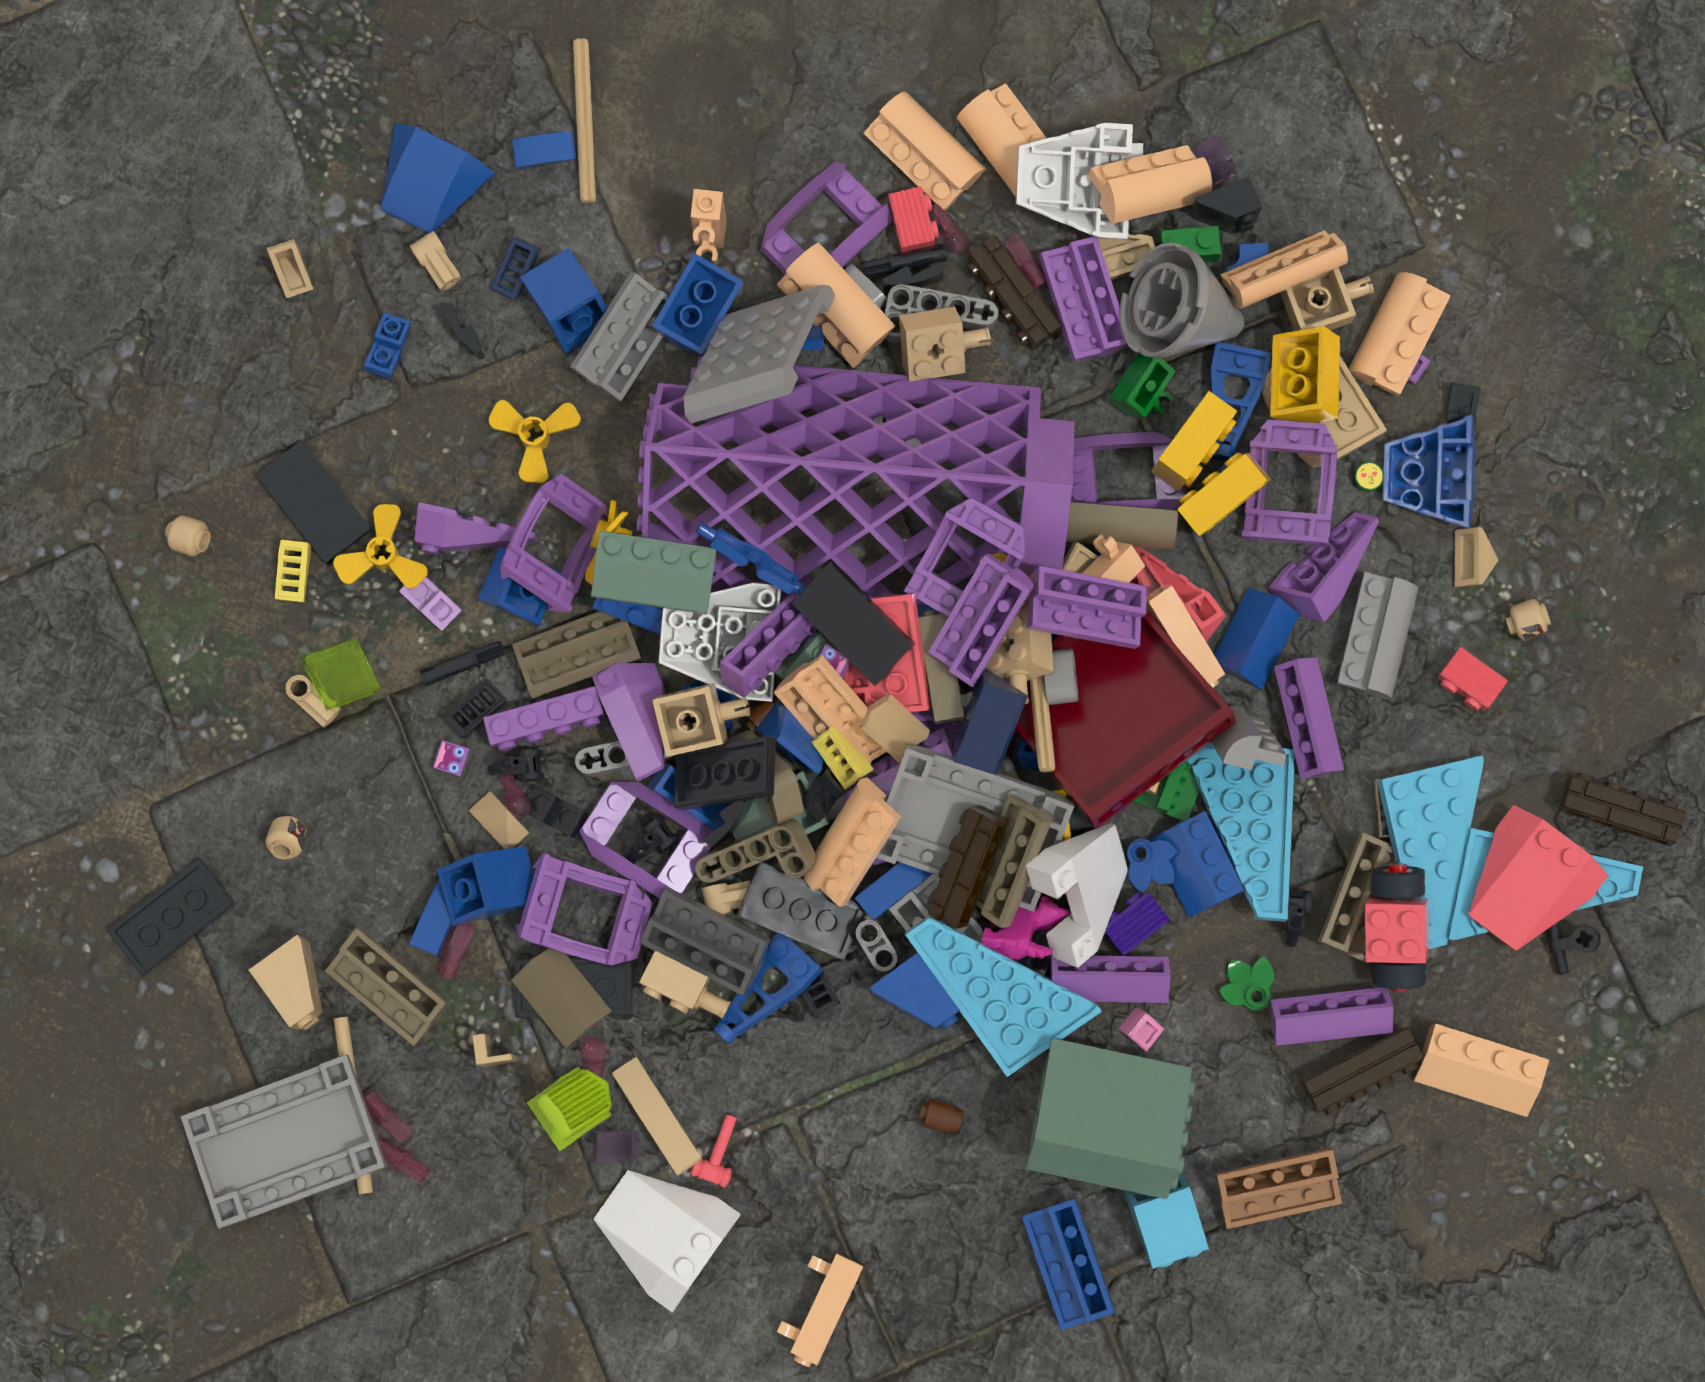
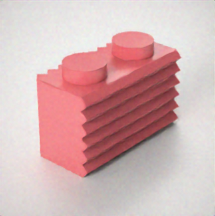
(911, 219)
(1471, 680)

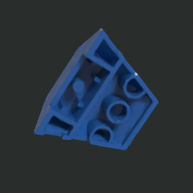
(428, 178)
(1434, 472)

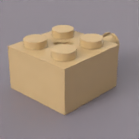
(1335, 297)
(936, 343)
(1022, 654)
(710, 717)
(681, 985)

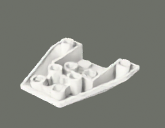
(699, 642)

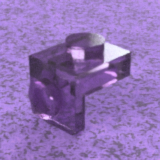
(1217, 157)
(615, 1146)

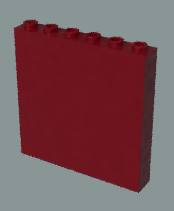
(1132, 723)

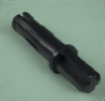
(912, 259)
(461, 663)

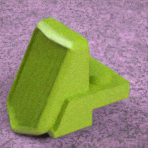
(572, 1106)

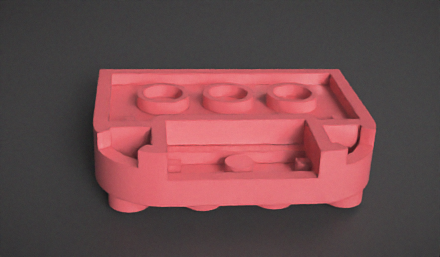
(909, 676)

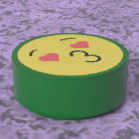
(1368, 476)

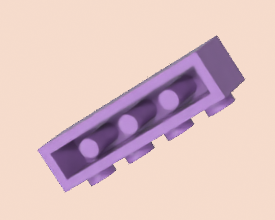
(765, 647)
(543, 718)
(1308, 718)
(1102, 980)
(1333, 1017)

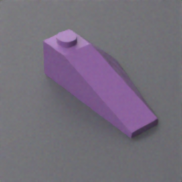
(447, 532)
(627, 699)

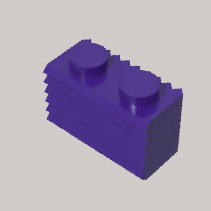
(1135, 923)

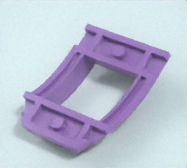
(849, 195)
(1084, 470)
(979, 520)
(1287, 525)
(534, 575)
(609, 813)
(545, 897)

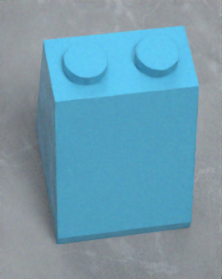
(1168, 1226)

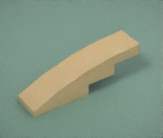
(657, 1116)

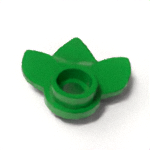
(1246, 980)

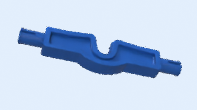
(743, 552)

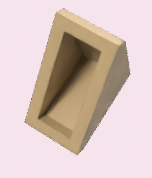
(290, 268)

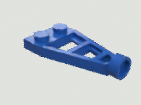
(1240, 363)
(800, 973)

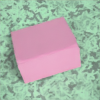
(1141, 1028)

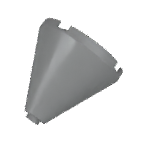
(1176, 304)

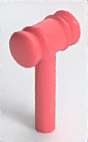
(711, 1169)

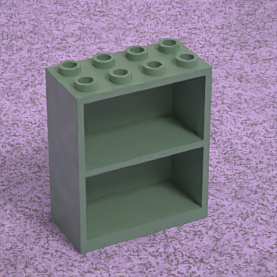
(1111, 1119)

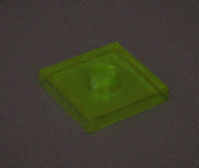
(341, 674)

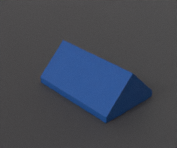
(697, 305)
(1256, 637)

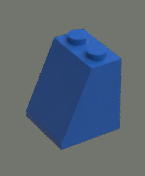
(565, 299)
(486, 884)
(917, 993)

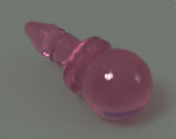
(956, 240)
(518, 803)
(594, 1052)

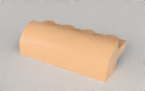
(998, 127)
(924, 150)
(1151, 183)
(1285, 268)
(854, 320)
(1398, 333)
(822, 700)
(852, 842)

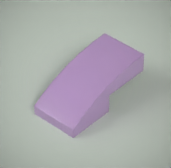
(432, 603)

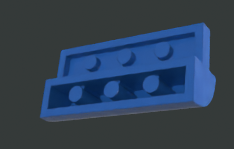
(1068, 1264)

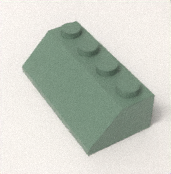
(653, 572)

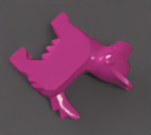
(1016, 940)

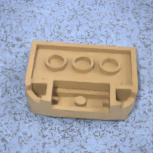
(1356, 419)

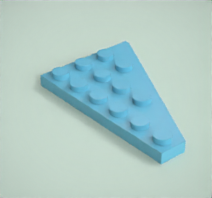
(1254, 824)
(1430, 829)
(1620, 884)
(1001, 999)

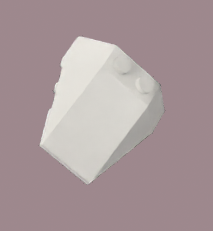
(1056, 178)
(664, 1232)

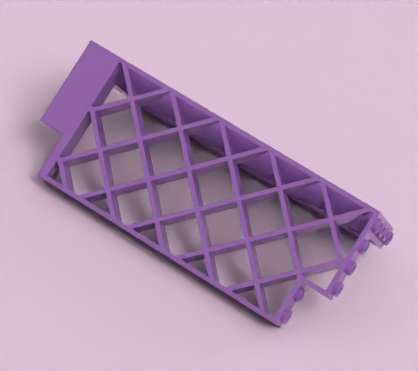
(839, 465)

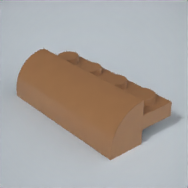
(1278, 1188)

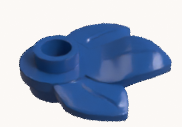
(1153, 866)

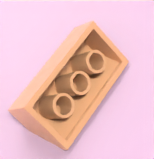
(1481, 1070)

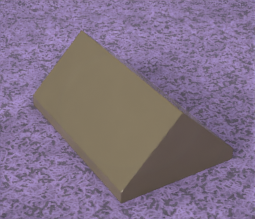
(561, 996)

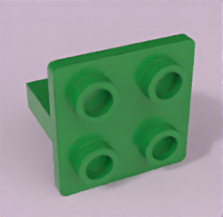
(1175, 795)

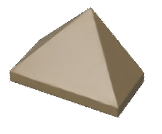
(1473, 557)
(499, 821)

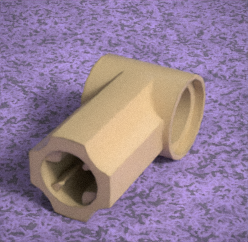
(433, 257)
(311, 701)
(724, 897)

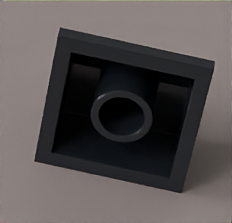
(1229, 207)

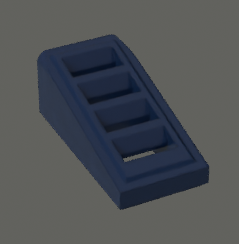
(511, 253)

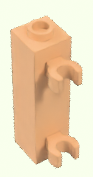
(708, 221)
(1116, 562)
(1177, 623)
(825, 1311)

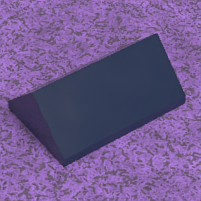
(988, 723)

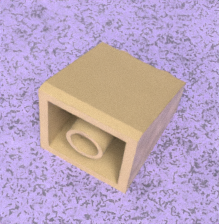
(291, 983)

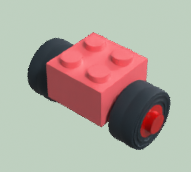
(1397, 927)

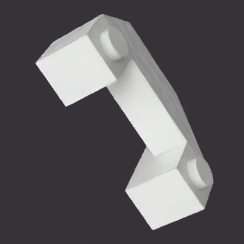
(1092, 875)

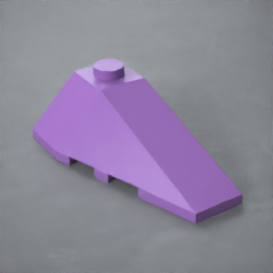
(1322, 577)

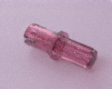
(1026, 262)
(456, 950)
(387, 1118)
(402, 1160)

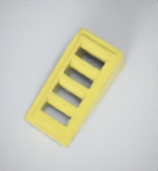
(283, 558)
(838, 767)

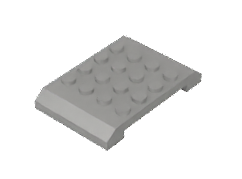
(754, 354)
(934, 793)
(283, 1142)

